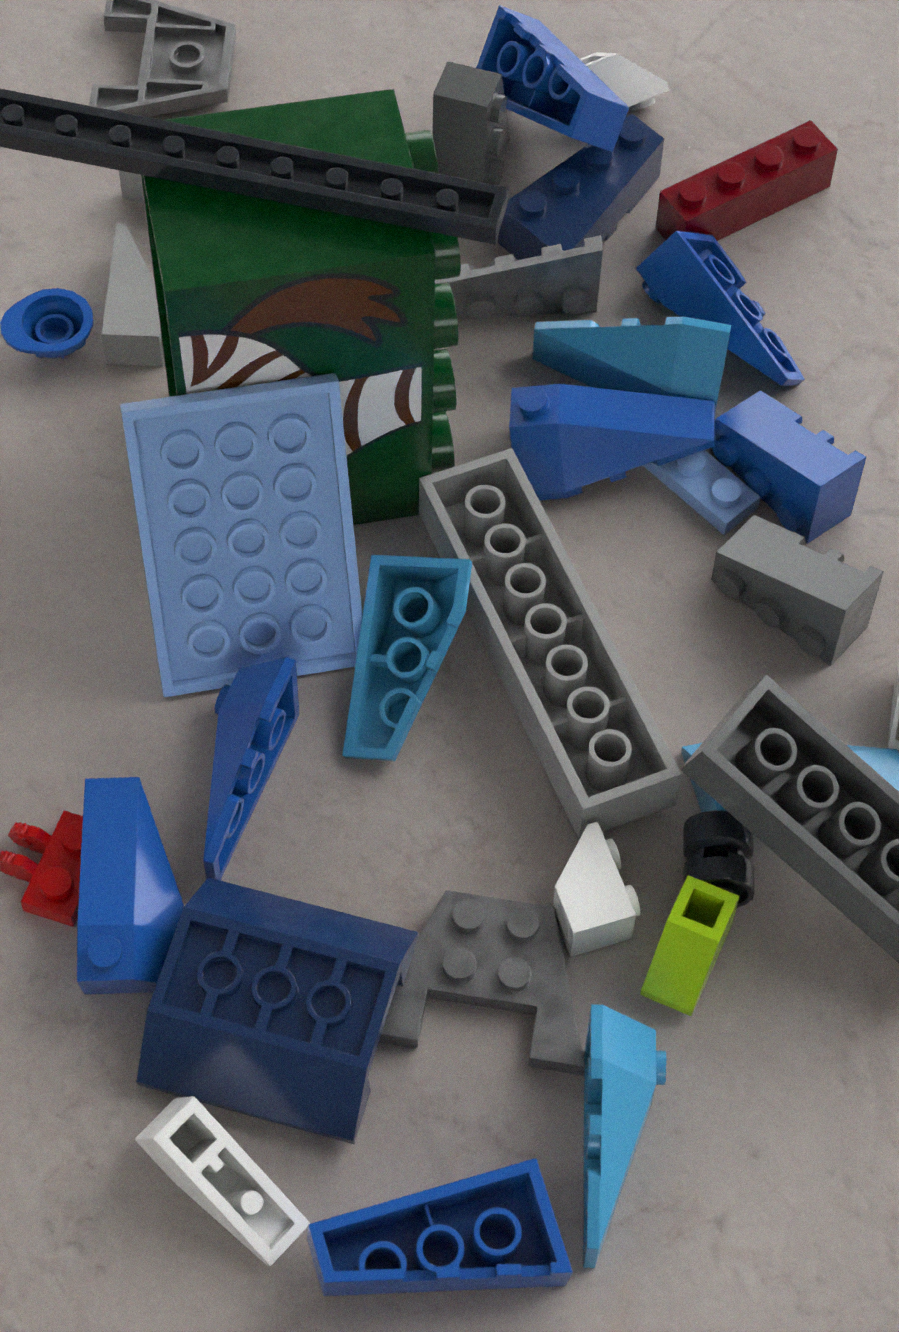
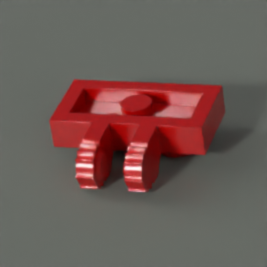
(56, 878)

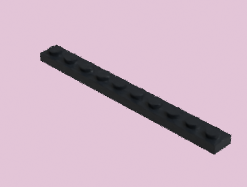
(252, 167)

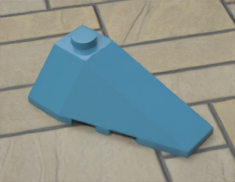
(667, 359)
(403, 638)
(618, 1095)

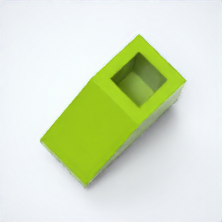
(690, 945)

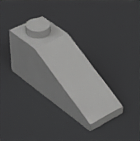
(131, 311)

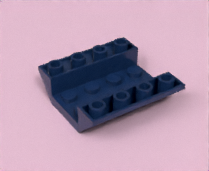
(273, 1008)

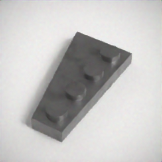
(531, 286)

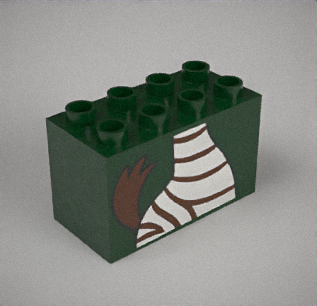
(307, 292)

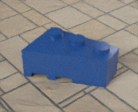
(788, 465)

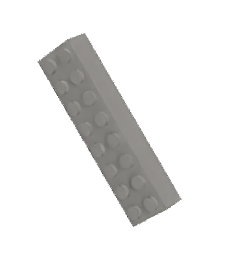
(549, 645)

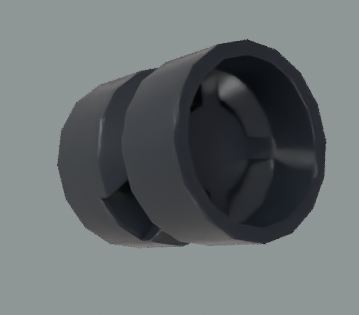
(719, 853)

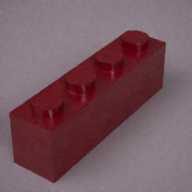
(749, 185)

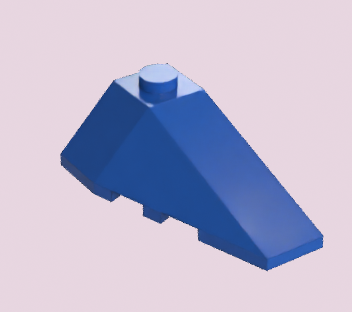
(701, 282)
(589, 433)
(125, 891)

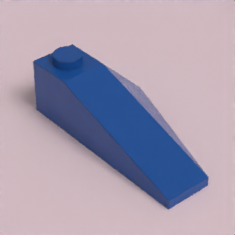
(250, 735)

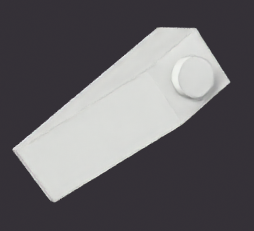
(222, 1178)

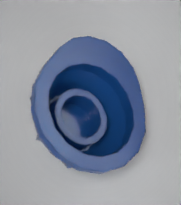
(48, 323)

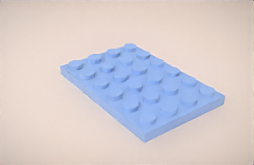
(245, 530)

